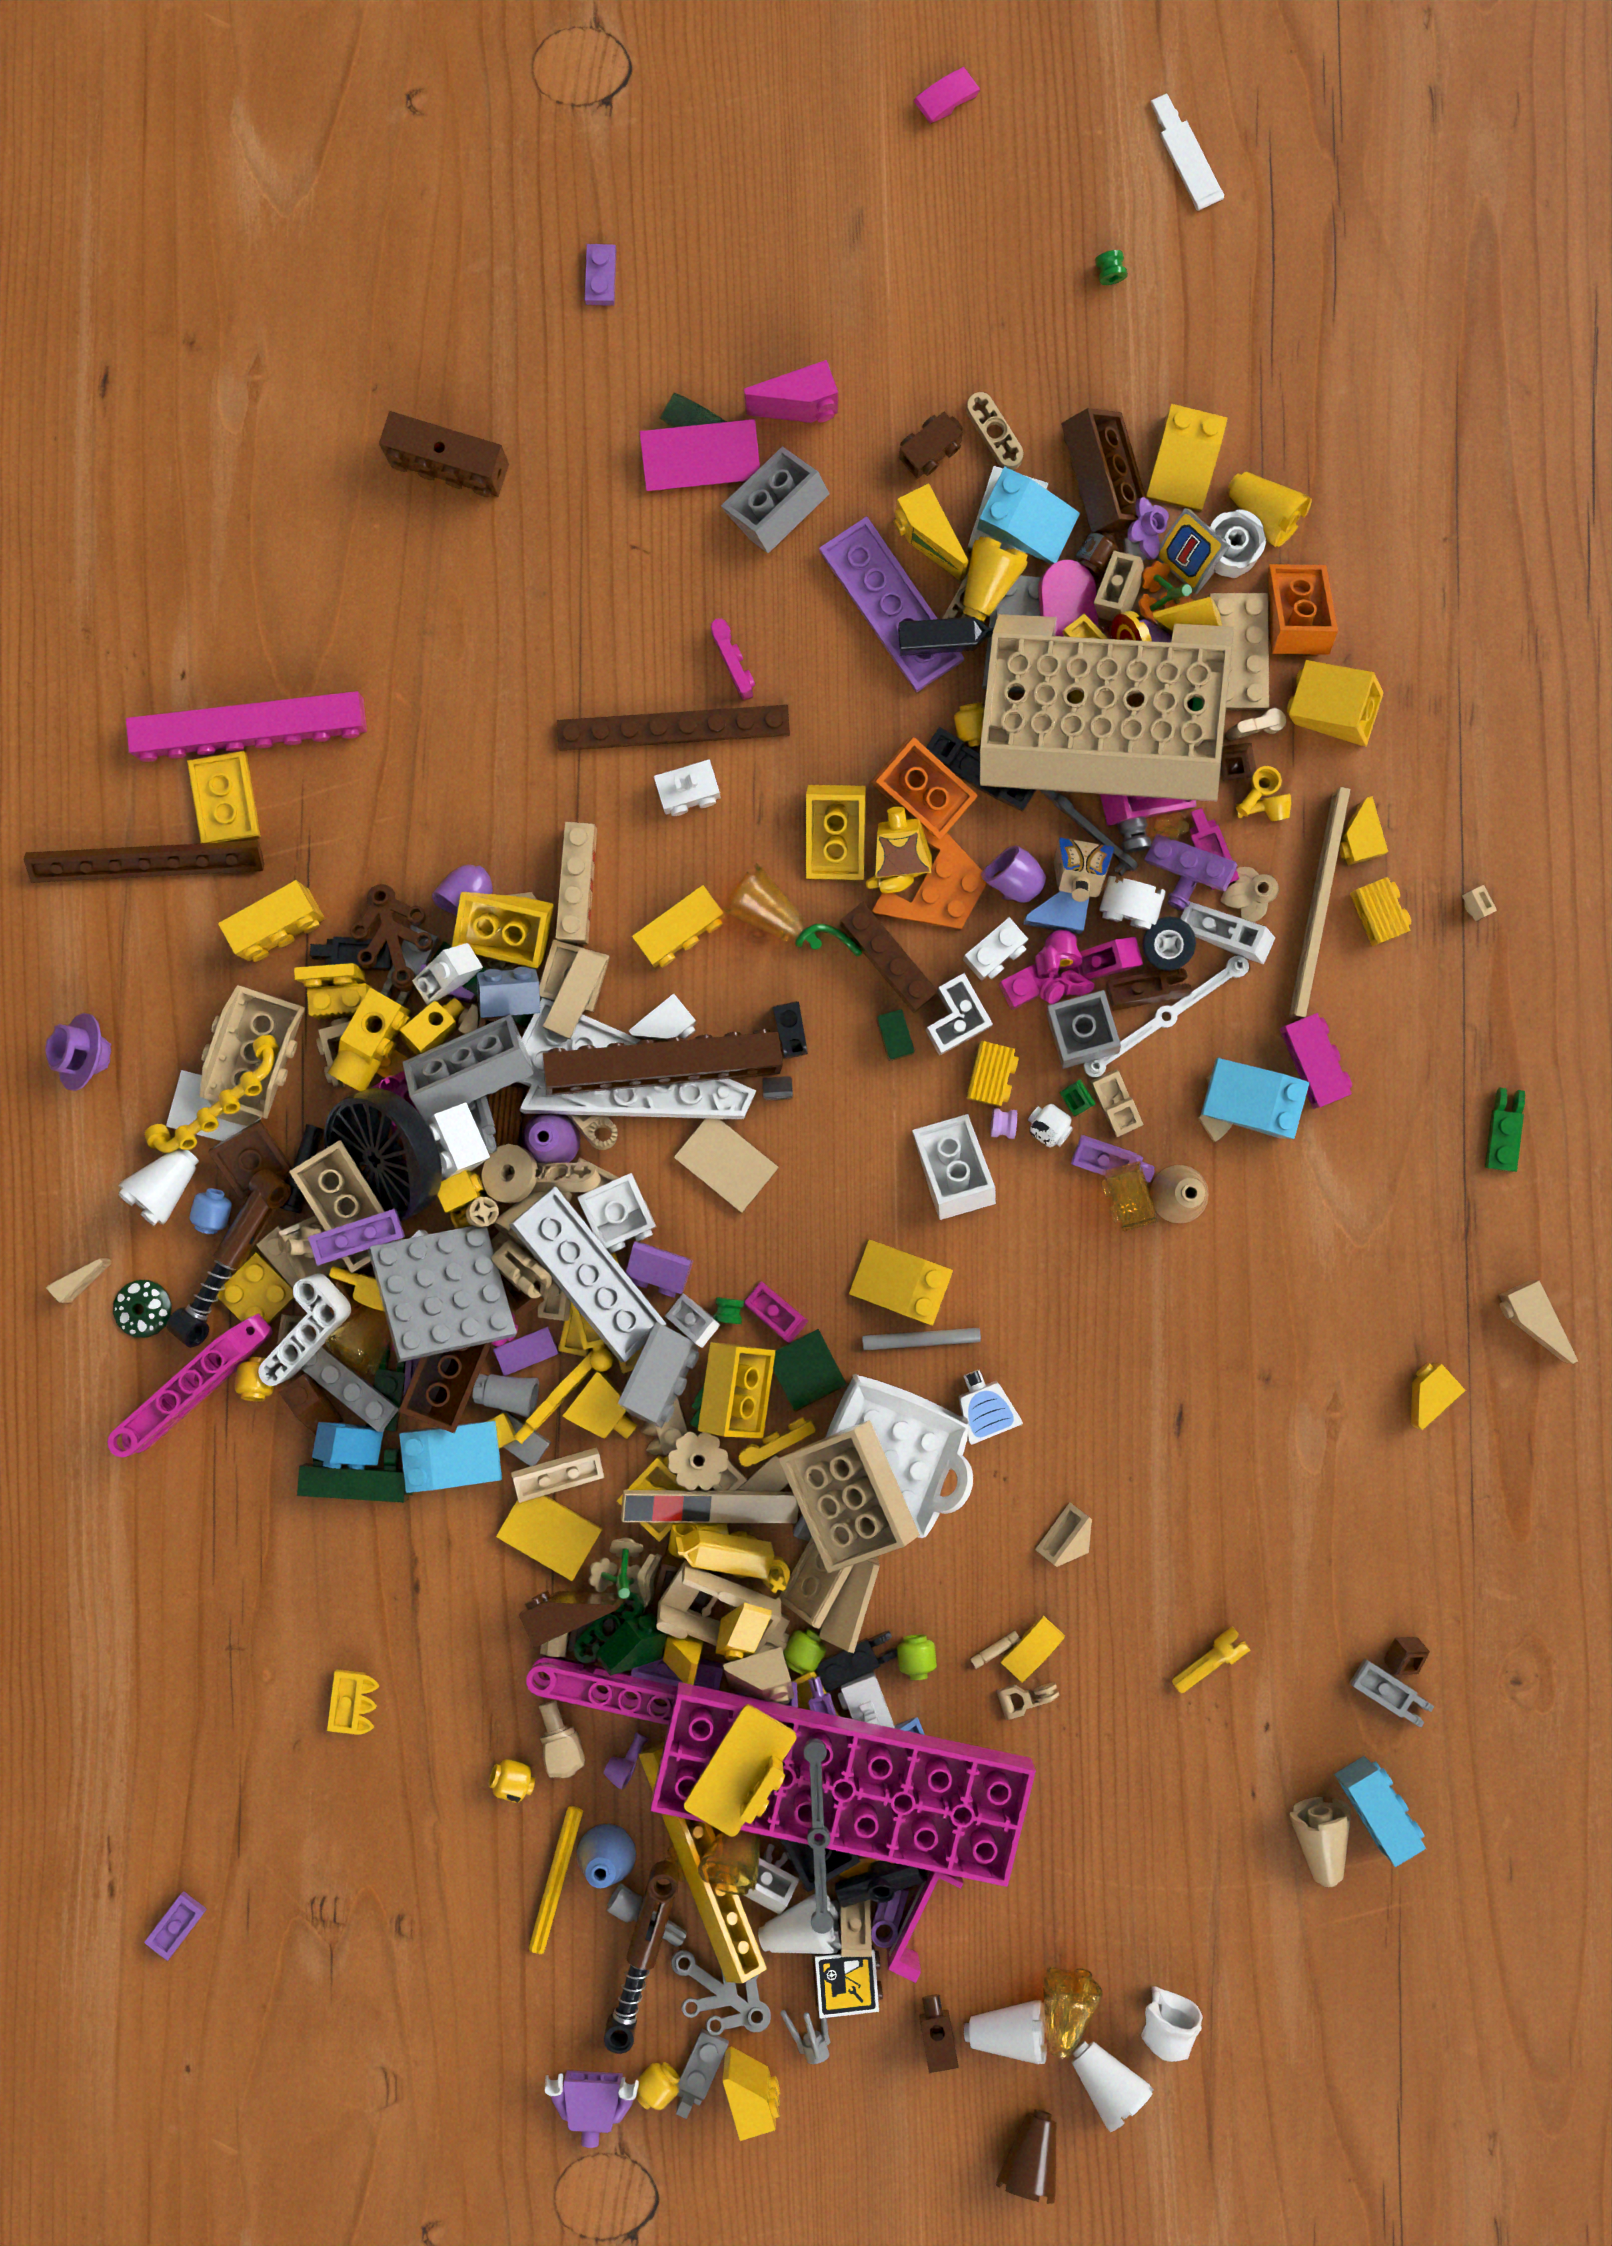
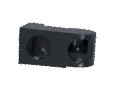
(790, 1029)

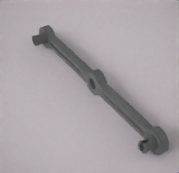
(1062, 803)
(815, 1753)

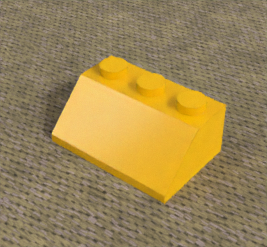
(736, 1390)
(750, 2094)

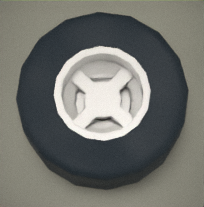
(1169, 943)

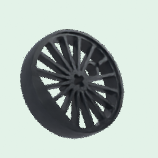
(369, 1144)

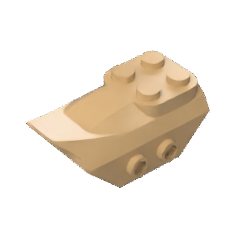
(231, 1052)

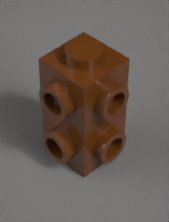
(937, 439)

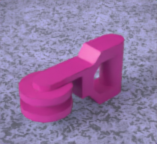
(1068, 983)

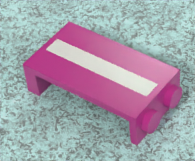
(899, 1957)

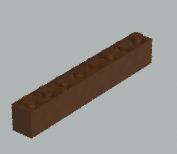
(661, 1062)

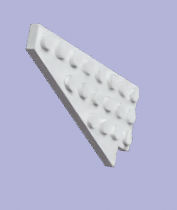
(684, 1100)

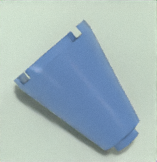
(606, 1855)

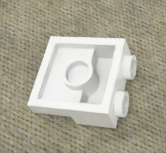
(617, 1213)

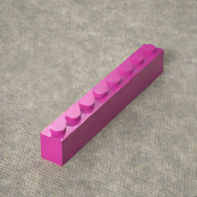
(246, 725)

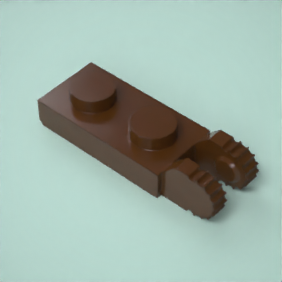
(1147, 988)

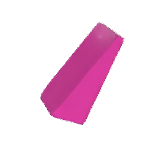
(775, 1312)

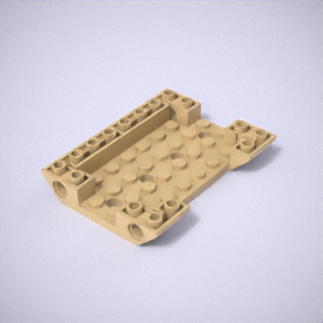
(1103, 740)

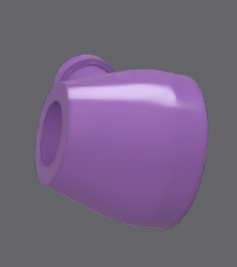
(621, 1769)

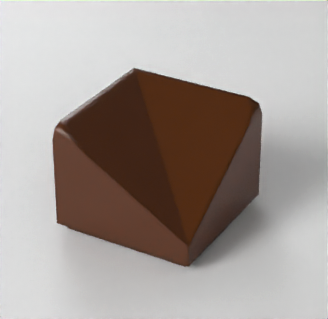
(1237, 761)
(1406, 1655)

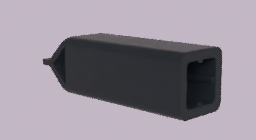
(941, 635)

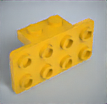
(742, 1772)

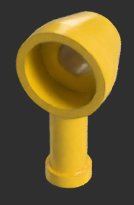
(1273, 782)
(1276, 807)

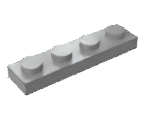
(350, 1389)

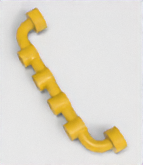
(158, 1134)

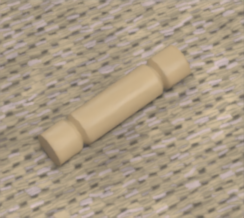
(995, 1649)

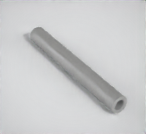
(918, 1339)

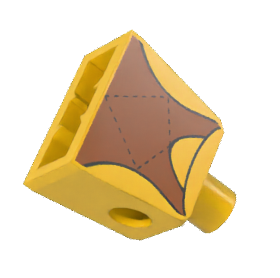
(901, 846)

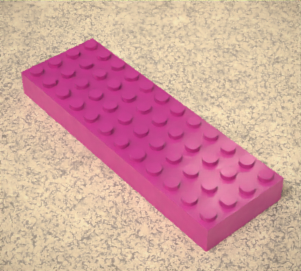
(882, 1787)

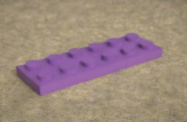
(885, 597)

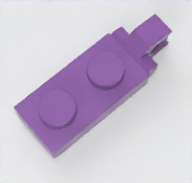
(1101, 1156)

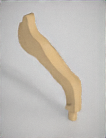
(646, 1578)

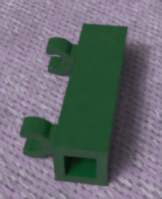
(369, 1484)

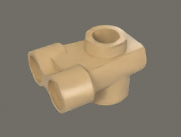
(299, 1244)

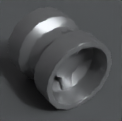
(1134, 835)

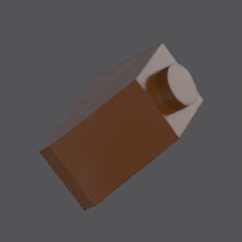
(309, 1403)

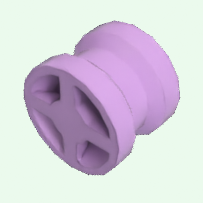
(1003, 1123)

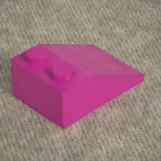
(795, 396)
(1123, 807)

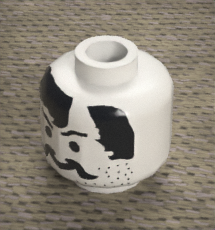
(1050, 1125)

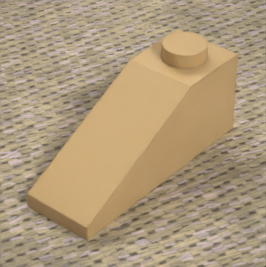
(1533, 1313)

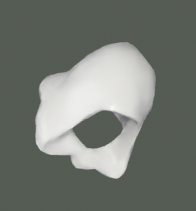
(1171, 2025)

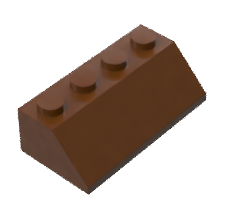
(1104, 468)
(443, 1386)

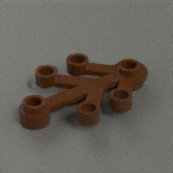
(389, 932)

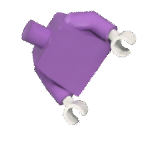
(591, 2101)

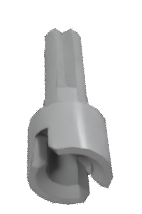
(626, 1906)

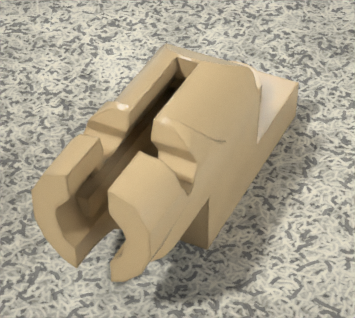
(518, 1266)

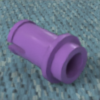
(1182, 893)

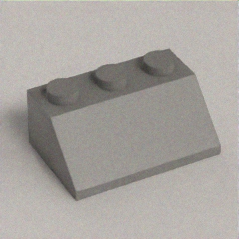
(776, 499)
(659, 1375)

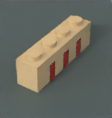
(576, 883)

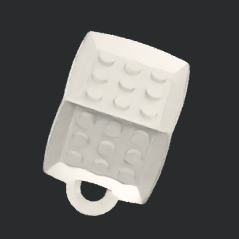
(917, 1441)

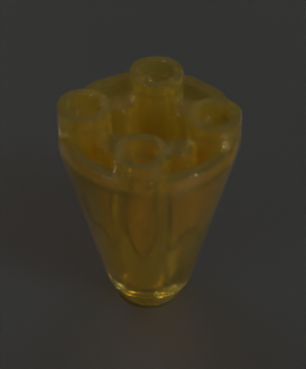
(1068, 2007)

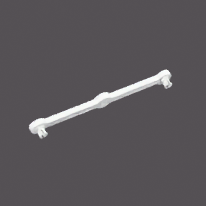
(1235, 967)

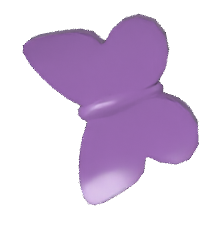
(1150, 523)

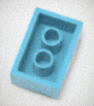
(1381, 1810)

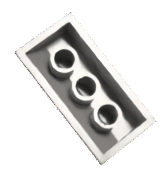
(467, 1067)

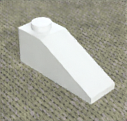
(1229, 932)

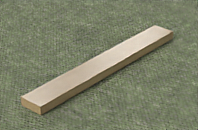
(1319, 903)

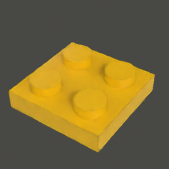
(329, 974)
(256, 1290)

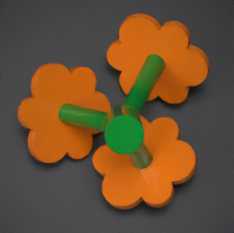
(1154, 577)

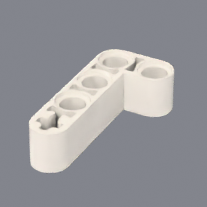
(302, 1336)

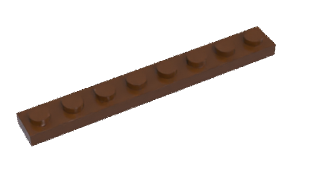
(673, 727)
(144, 861)

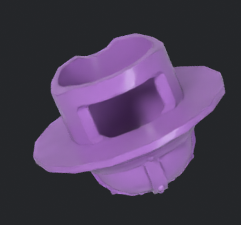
(78, 1051)

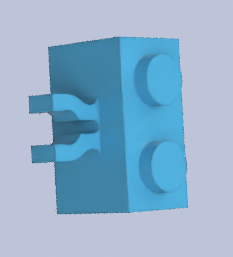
(347, 1445)

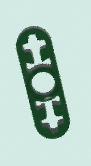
(588, 1638)

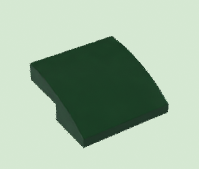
(807, 1370)

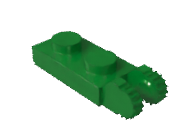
(1505, 1132)

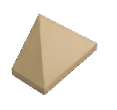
(1067, 1537)

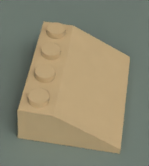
(849, 1497)

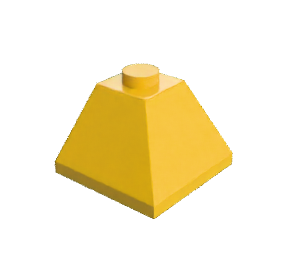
(1194, 613)

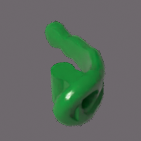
(815, 943)

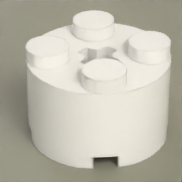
(1250, 539)
(1131, 901)

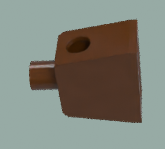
(938, 2046)

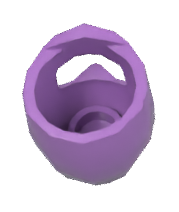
(1020, 875)
(463, 879)

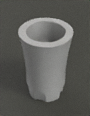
(507, 1393)

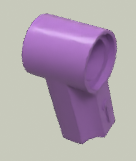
(889, 1914)

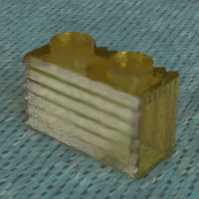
(1130, 1196)

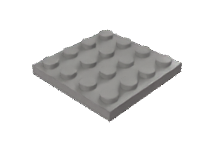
(441, 1292)

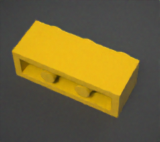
(679, 927)

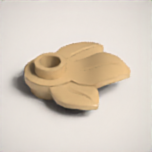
(1245, 894)

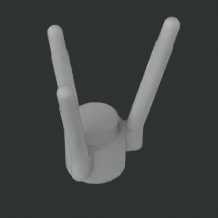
(813, 2043)

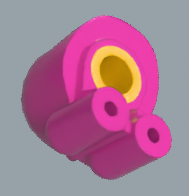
(1058, 953)

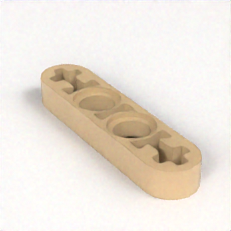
(578, 1177)

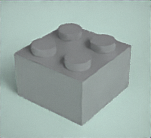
(1083, 1029)

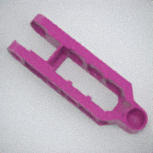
(161, 1410)
(578, 1682)

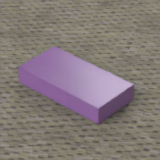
(526, 1351)

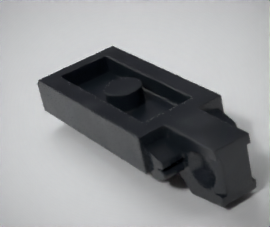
(345, 950)

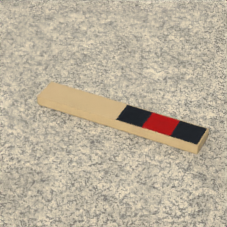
(709, 1506)

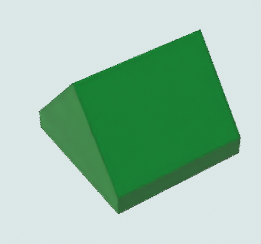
(1077, 1097)

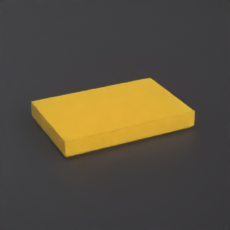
(223, 798)
(550, 1534)

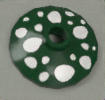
(156, 1308)

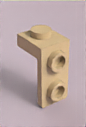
(326, 1046)

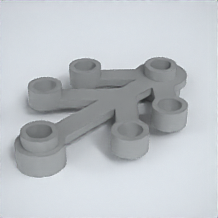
(725, 1996)

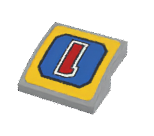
(1192, 550)

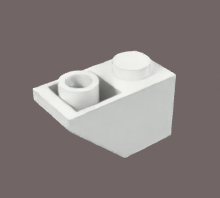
(447, 972)

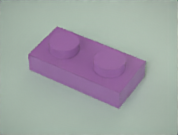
(600, 274)
(175, 1925)

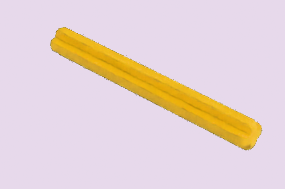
(555, 1880)

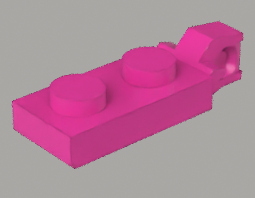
(1209, 838)

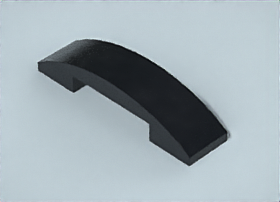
(966, 765)

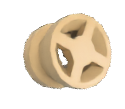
(487, 1210)

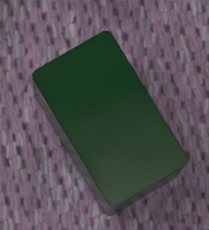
(895, 1035)

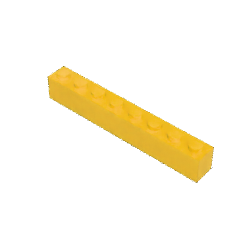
(719, 1910)

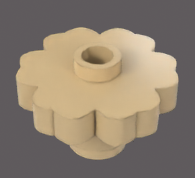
(682, 1463)

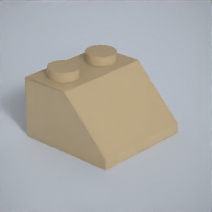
(761, 1677)

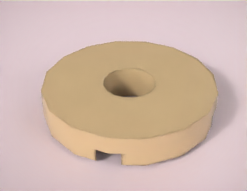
(495, 1170)

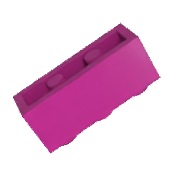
(1316, 1060)

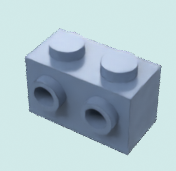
(508, 992)

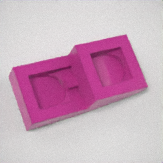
(946, 94)

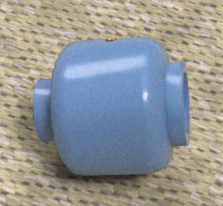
(210, 1211)

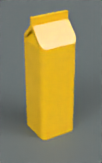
(726, 1553)

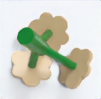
(603, 1572)

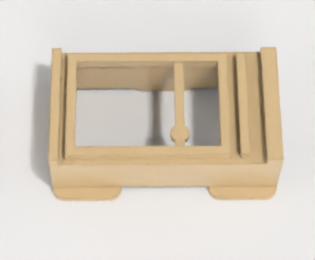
(678, 1620)

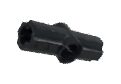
(878, 1883)

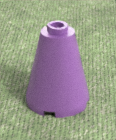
(562, 1141)

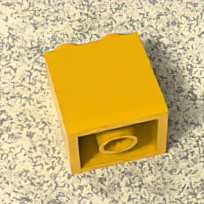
(1336, 701)

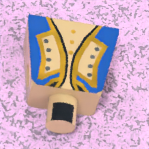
(1081, 867)

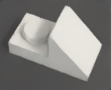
(692, 1320)

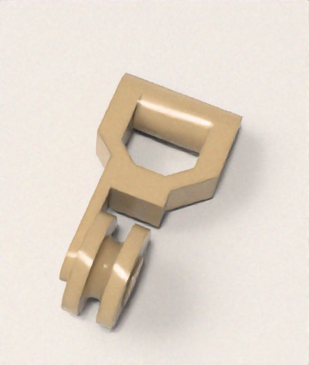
(1270, 722)
(1045, 1696)

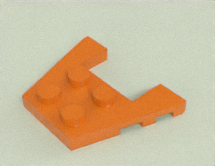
(946, 892)

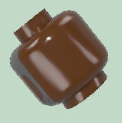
(1097, 552)

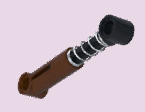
(265, 1196)
(642, 1954)

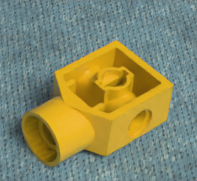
(363, 1049)

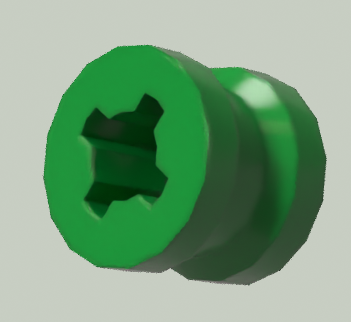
(1111, 267)
(728, 1310)

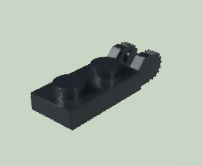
(847, 1666)

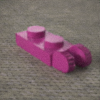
(732, 656)

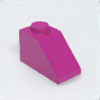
(1110, 958)
(1023, 986)

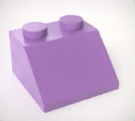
(658, 1268)

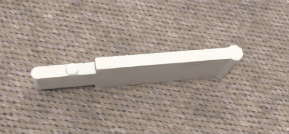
(1186, 155)

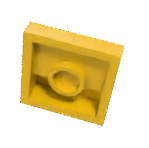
(656, 1478)

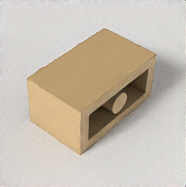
(1119, 585)

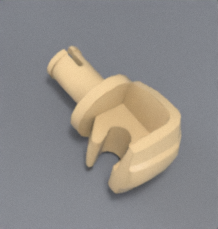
(561, 1744)

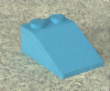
(1027, 517)
(1255, 1098)
(446, 1460)

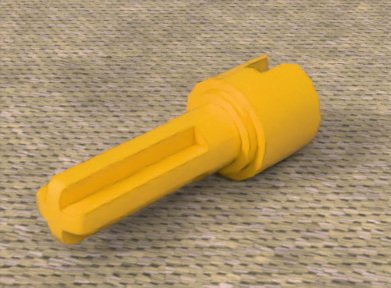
(778, 1575)
(1221, 1653)

